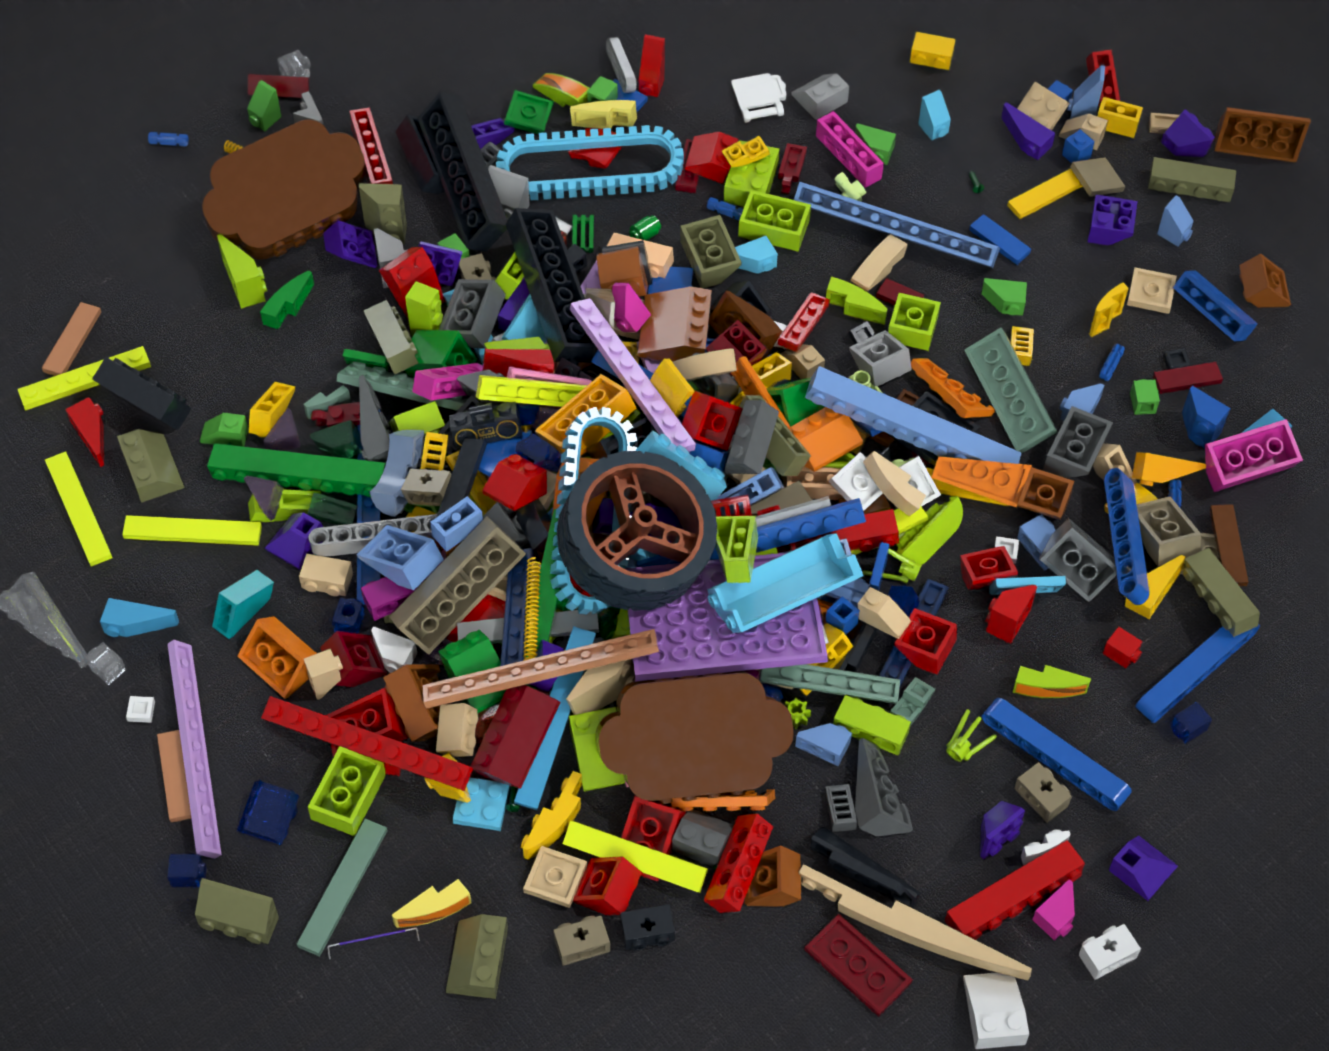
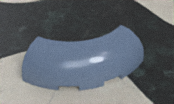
(404, 452)

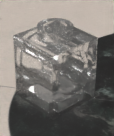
(294, 64)
(105, 663)

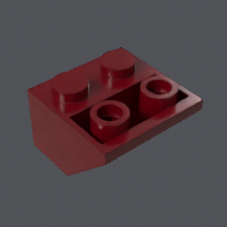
(742, 341)

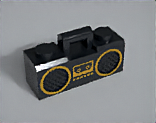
(486, 423)

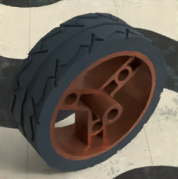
(626, 476)

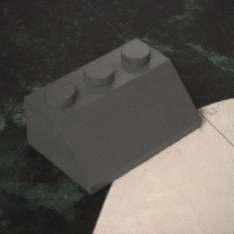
(473, 310)
(752, 438)
(1077, 444)
(1079, 559)

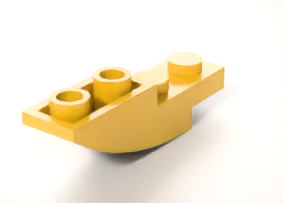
(554, 822)

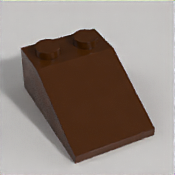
(758, 323)

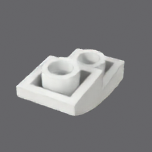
(1050, 841)

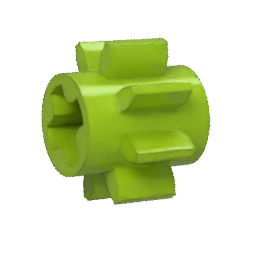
(798, 712)

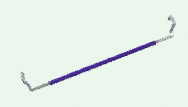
(361, 939)

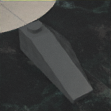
(372, 424)
(876, 797)

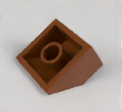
(622, 267)
(1264, 283)
(1046, 493)
(776, 879)

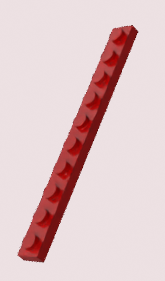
(367, 743)

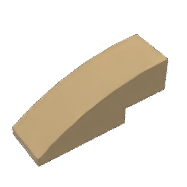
(879, 262)
(894, 483)

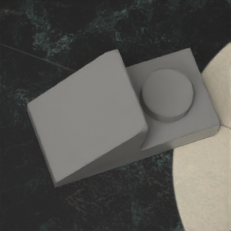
(308, 110)

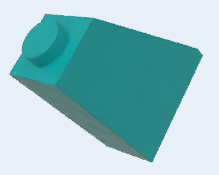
(241, 602)

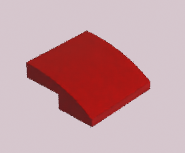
(596, 156)

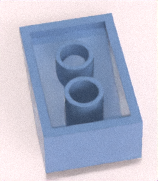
(401, 556)

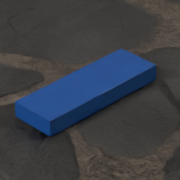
(994, 234)

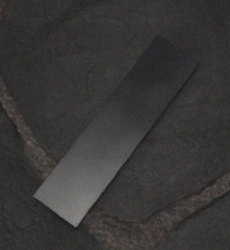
(463, 473)

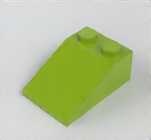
(243, 274)
(583, 735)

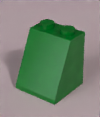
(440, 350)
(792, 401)
(469, 656)

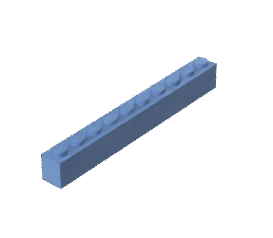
(898, 225)
(903, 420)

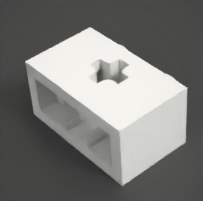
(1103, 961)

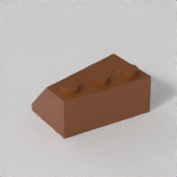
(406, 689)

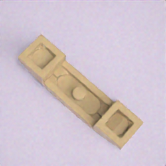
(707, 364)

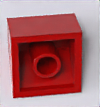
(707, 157)
(711, 420)
(516, 482)
(986, 566)
(1010, 612)
(927, 640)
(607, 885)

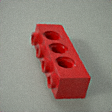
(738, 863)

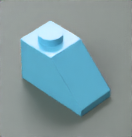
(934, 115)
(757, 255)

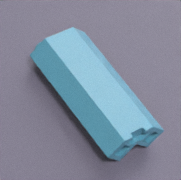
(785, 583)

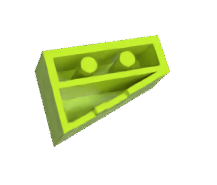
(737, 546)

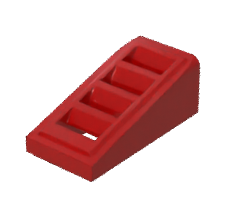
(733, 500)

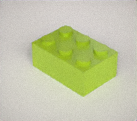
(752, 176)
(776, 217)
(347, 791)

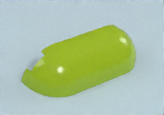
(926, 538)

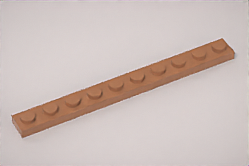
(540, 668)

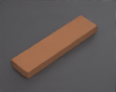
(71, 339)
(174, 776)

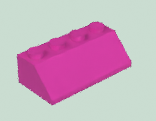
(1251, 455)

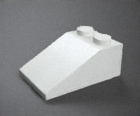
(995, 1011)

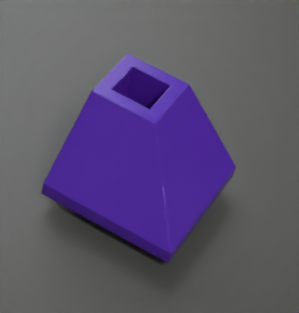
(1187, 136)
(1111, 220)
(351, 243)
(444, 261)
(292, 539)
(998, 826)
(1142, 867)

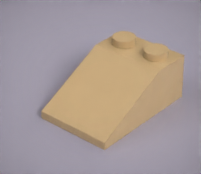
(600, 686)

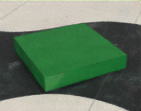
(528, 112)

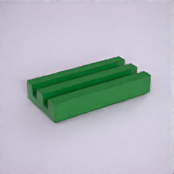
(583, 220)
(369, 359)

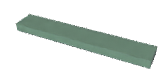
(833, 682)
(342, 887)

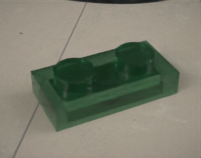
(331, 509)

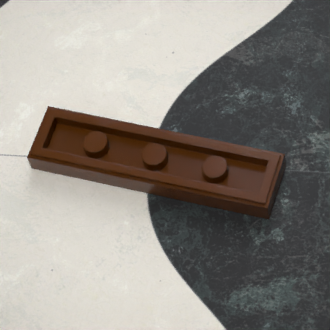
(1229, 542)

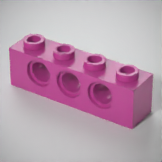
(849, 149)
(442, 382)

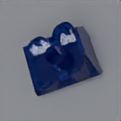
(540, 451)
(269, 812)

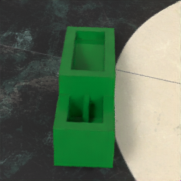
(287, 300)

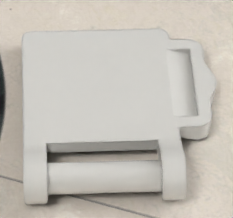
(759, 92)

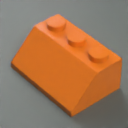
(826, 437)
(276, 655)

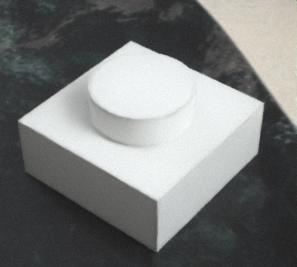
(1011, 546)
(140, 709)

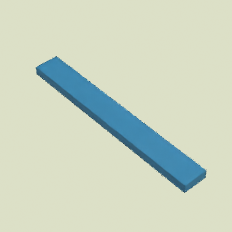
(537, 777)

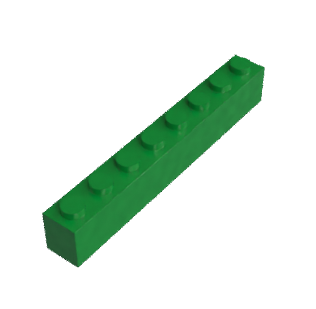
(295, 469)

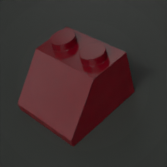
(358, 658)

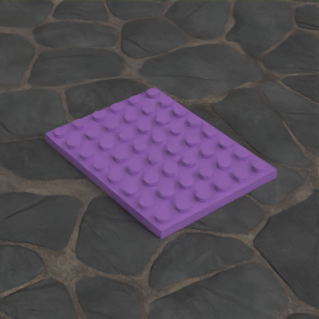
(699, 642)

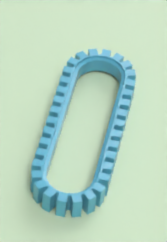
(661, 177)
(569, 472)

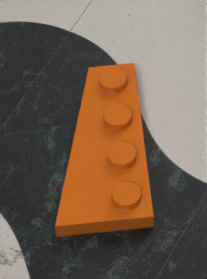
(950, 390)
(987, 478)
(731, 802)

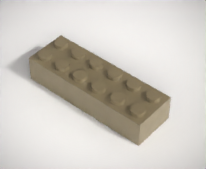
(457, 585)

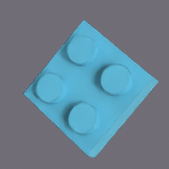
(486, 805)

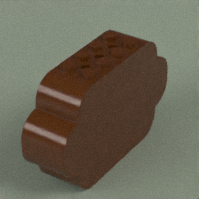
(284, 189)
(694, 736)

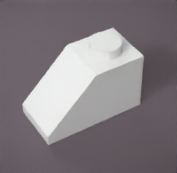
(393, 649)

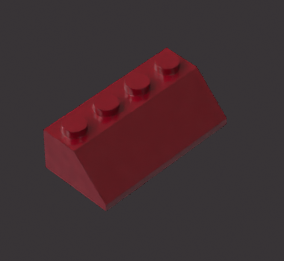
(515, 735)

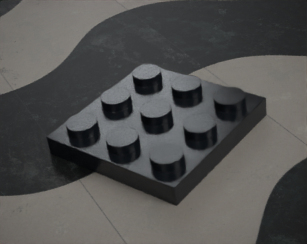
(936, 407)

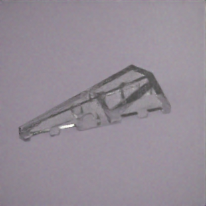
(34, 608)

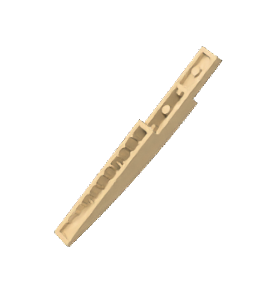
(912, 926)

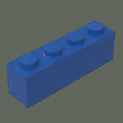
(1215, 305)

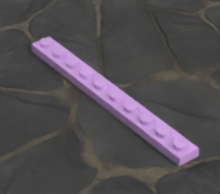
(630, 373)
(194, 750)

